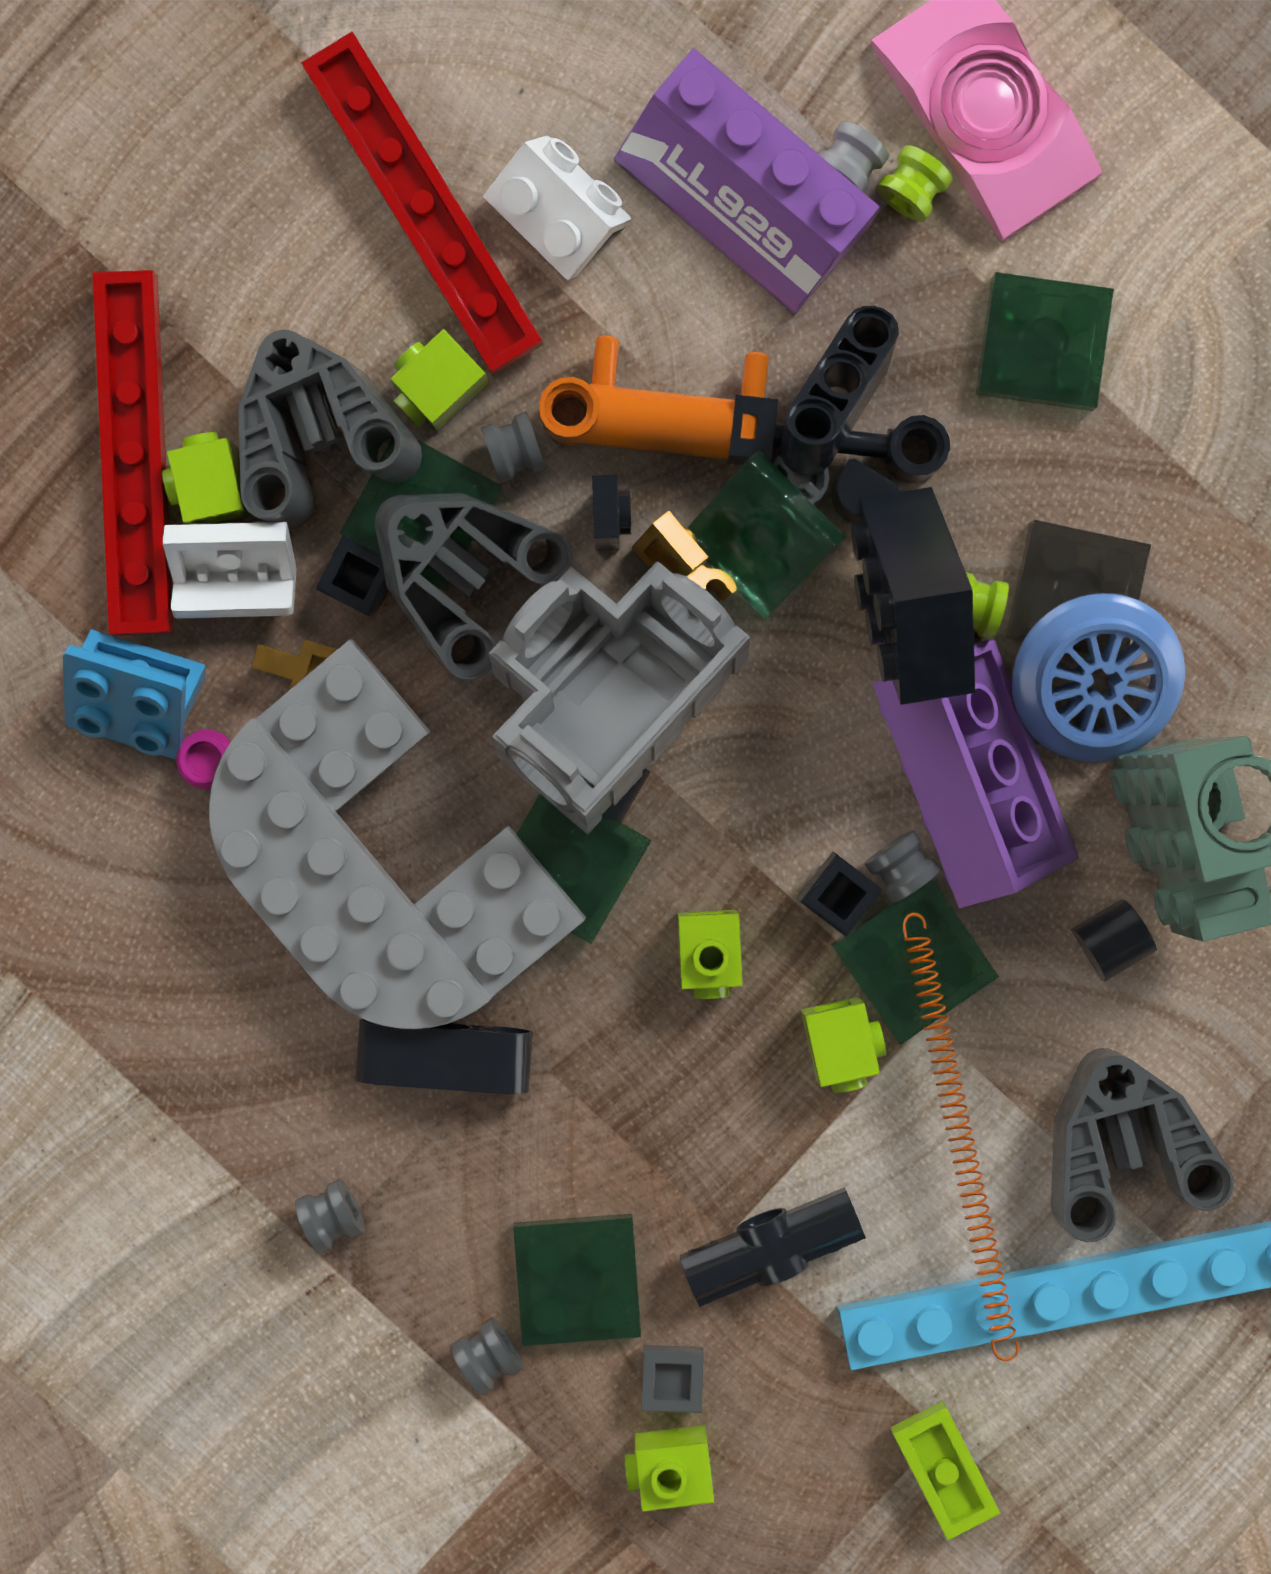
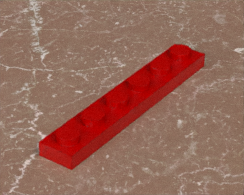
(422, 203)
(132, 451)

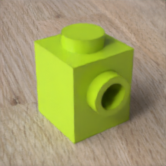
(436, 381)
(205, 480)
(709, 952)
(843, 1044)
(670, 1468)

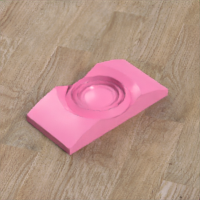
(988, 109)

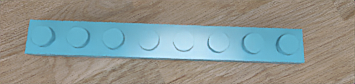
(1058, 1295)

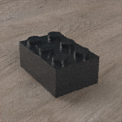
(914, 596)

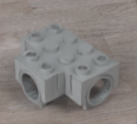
(608, 683)

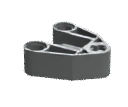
(295, 377)
(428, 609)
(1078, 1153)

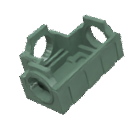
(1205, 879)

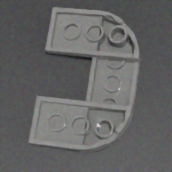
(328, 893)

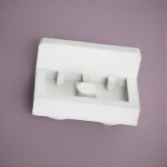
(556, 204)
(231, 569)

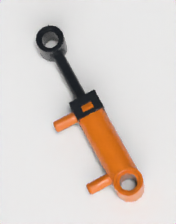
(710, 424)

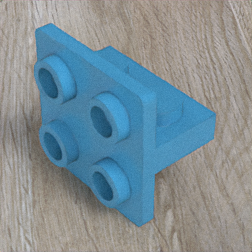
(129, 693)

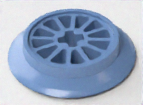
(1057, 635)

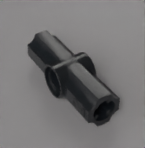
(771, 1247)

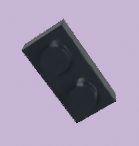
(610, 512)

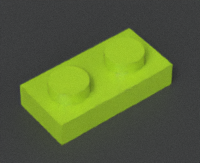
(945, 1470)

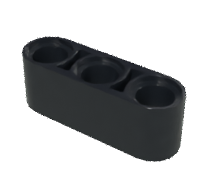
(844, 366)
(445, 1057)

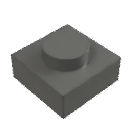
(672, 1379)

